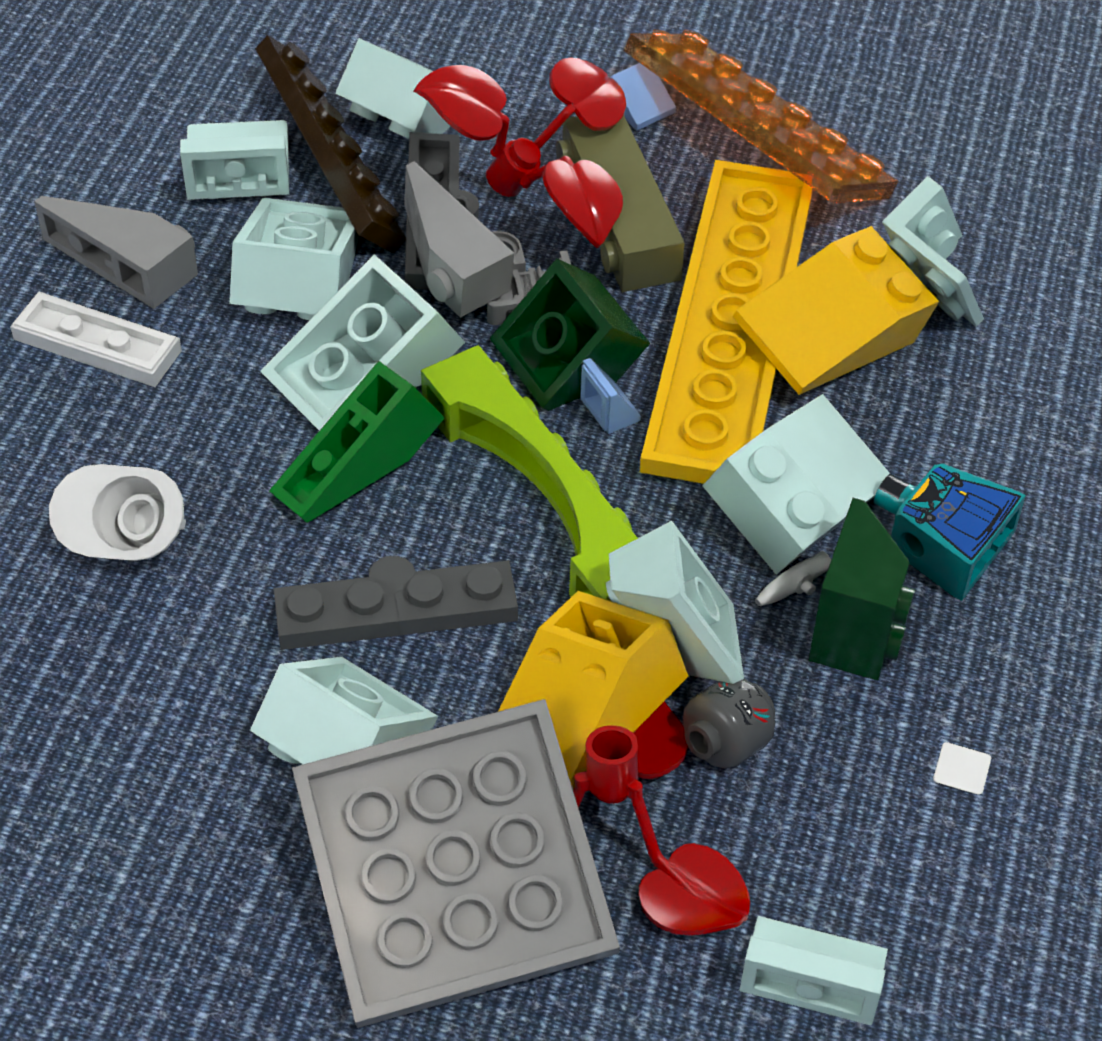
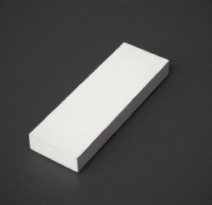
(96, 339)

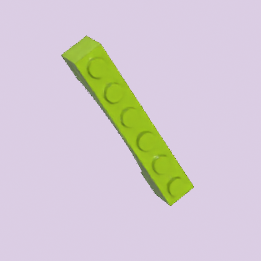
(490, 413)

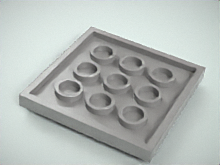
(453, 863)

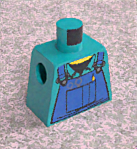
(950, 524)

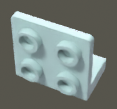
(235, 159)
(923, 236)

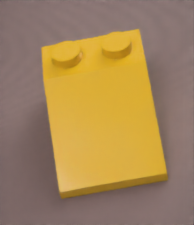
(838, 311)

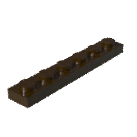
(333, 148)

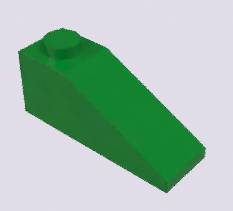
(360, 443)

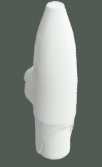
(795, 579)

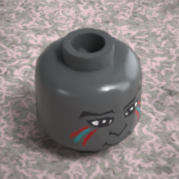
(730, 721)

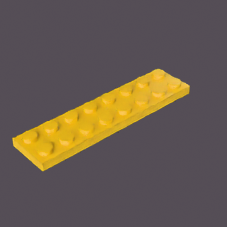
(713, 374)

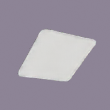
(962, 768)

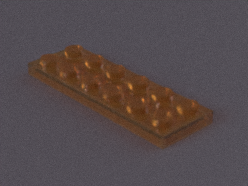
(761, 117)

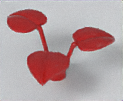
(582, 190)
(697, 886)

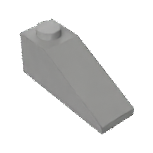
(121, 245)
(457, 252)

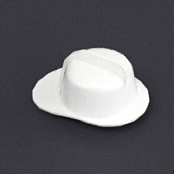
(117, 512)

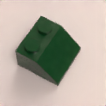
(559, 326)
(862, 598)

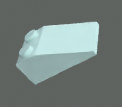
(291, 257)
(362, 324)
(796, 482)

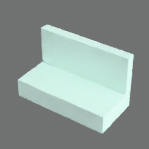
(814, 970)

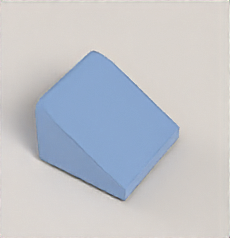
(645, 96)
(606, 399)

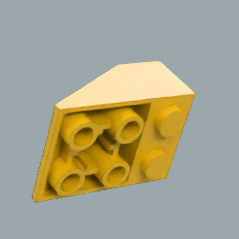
(597, 670)

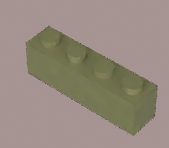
(644, 241)

